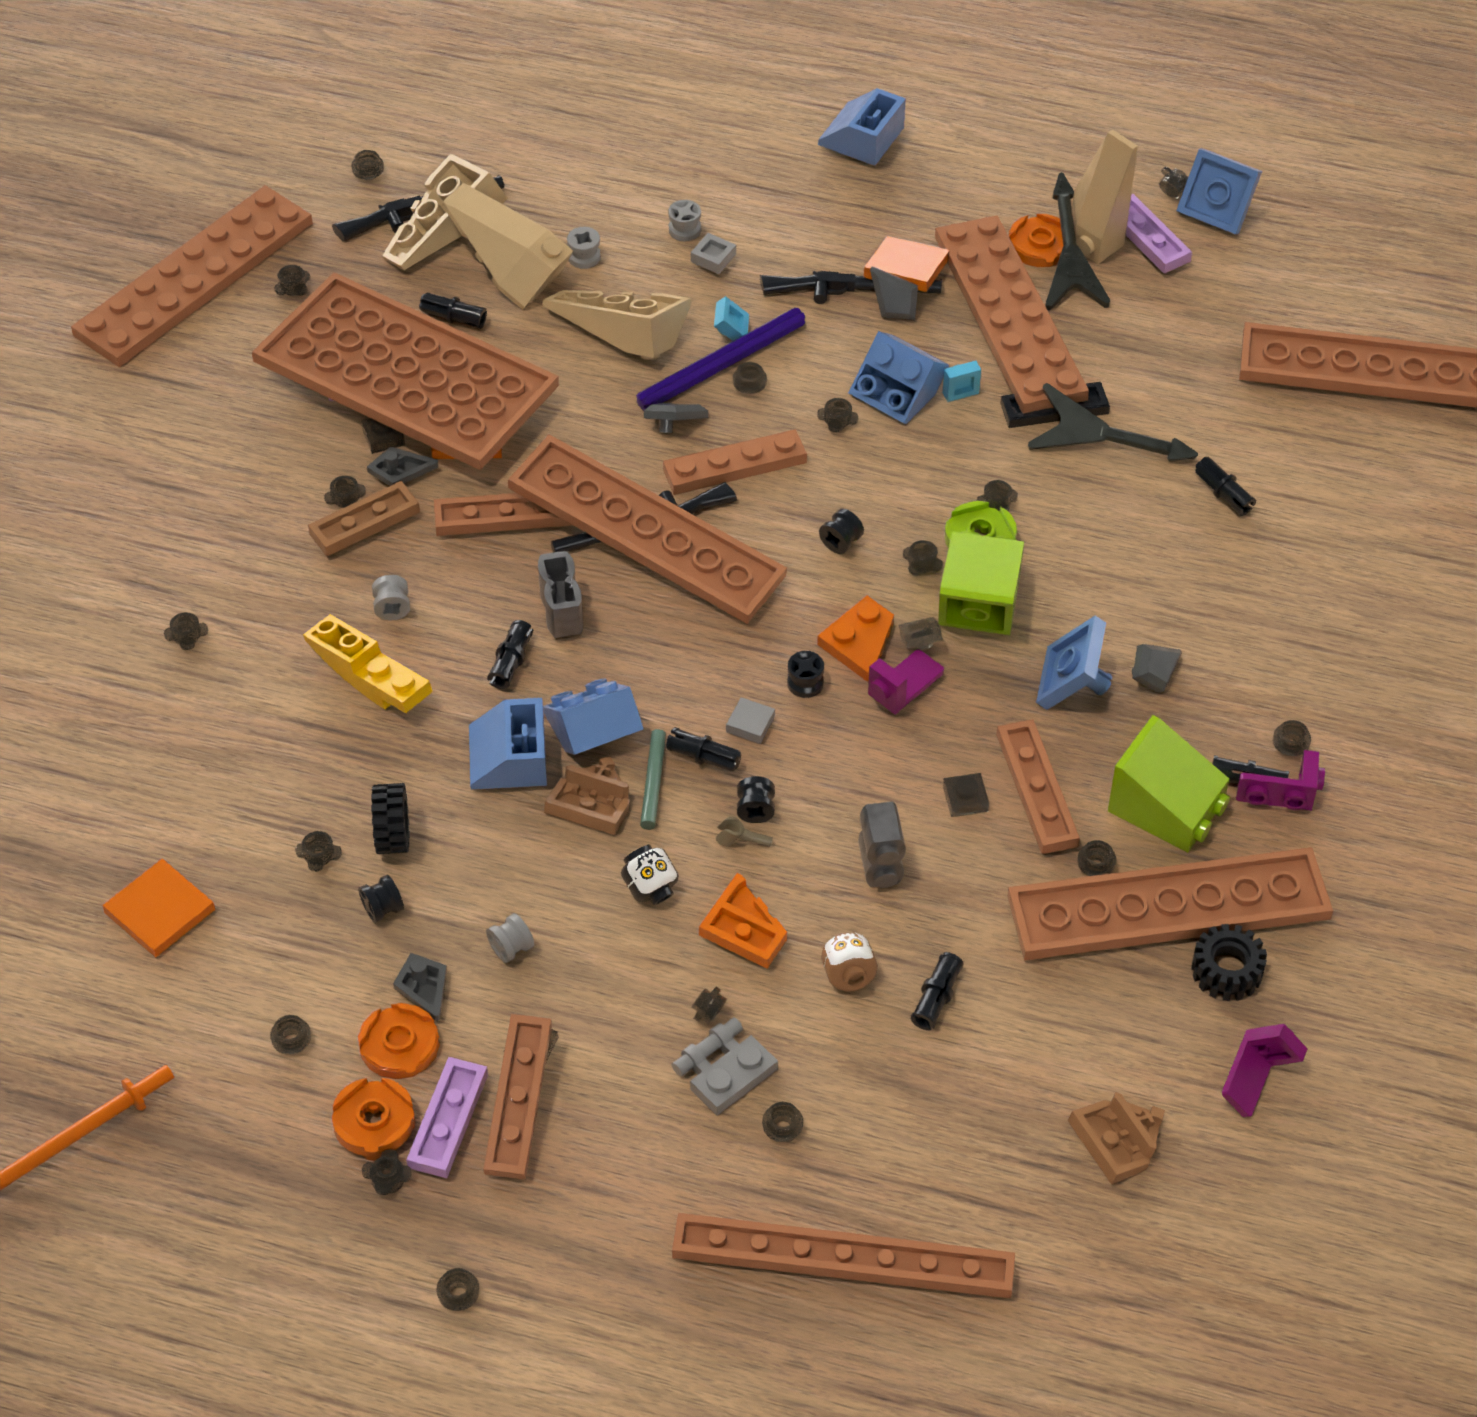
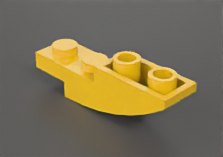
(365, 667)

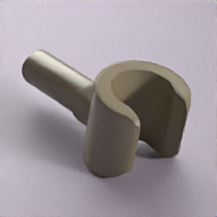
(733, 829)

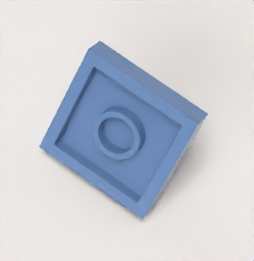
(1219, 191)
(1073, 664)

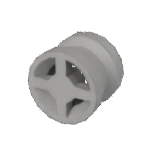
(684, 220)
(585, 247)
(390, 597)
(510, 938)

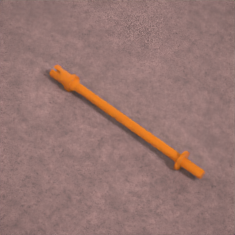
(131, 1096)

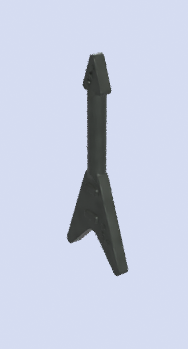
(1072, 268)
(1083, 427)

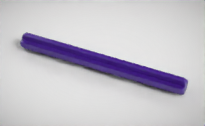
(721, 358)

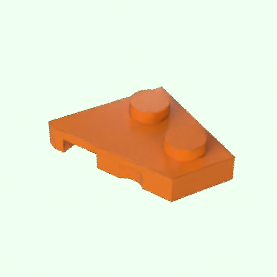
(858, 636)
(744, 925)

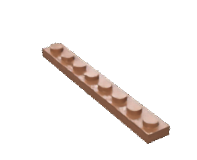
(844, 1255)

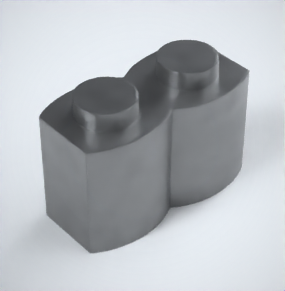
(560, 594)
(881, 844)

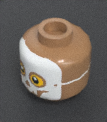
(849, 961)

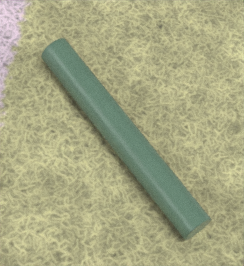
(653, 779)

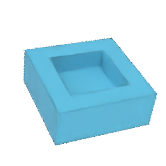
(730, 319)
(961, 381)

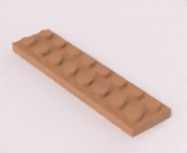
(191, 276)
(1010, 312)
(1359, 364)
(647, 528)
(1168, 903)

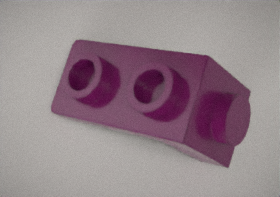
(902, 684)
(1284, 792)
(1256, 1055)

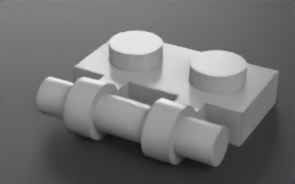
(731, 1075)

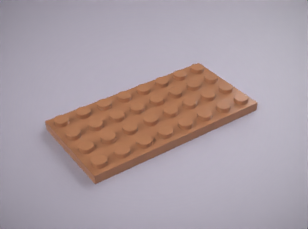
(406, 370)

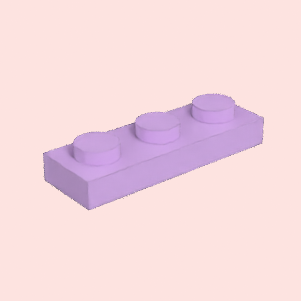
(1155, 238)
(447, 1117)

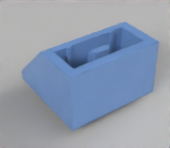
(866, 126)
(897, 377)
(593, 716)
(508, 746)

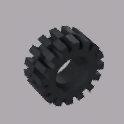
(390, 818)
(1234, 944)

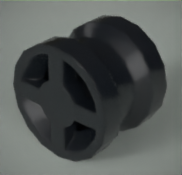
(841, 531)
(800, 667)
(755, 799)
(381, 898)

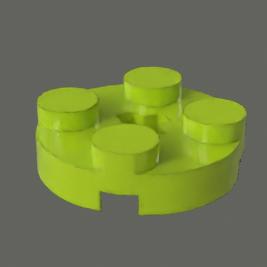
(980, 516)

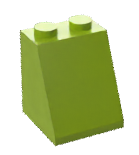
(980, 582)
(1167, 787)

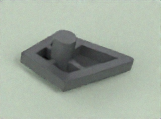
(895, 295)
(668, 412)
(400, 465)
(1155, 666)
(422, 983)

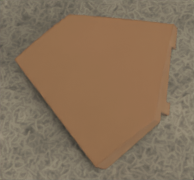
(591, 797)
(1118, 1135)

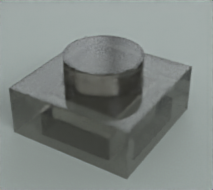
(381, 436)
(920, 633)
(966, 795)

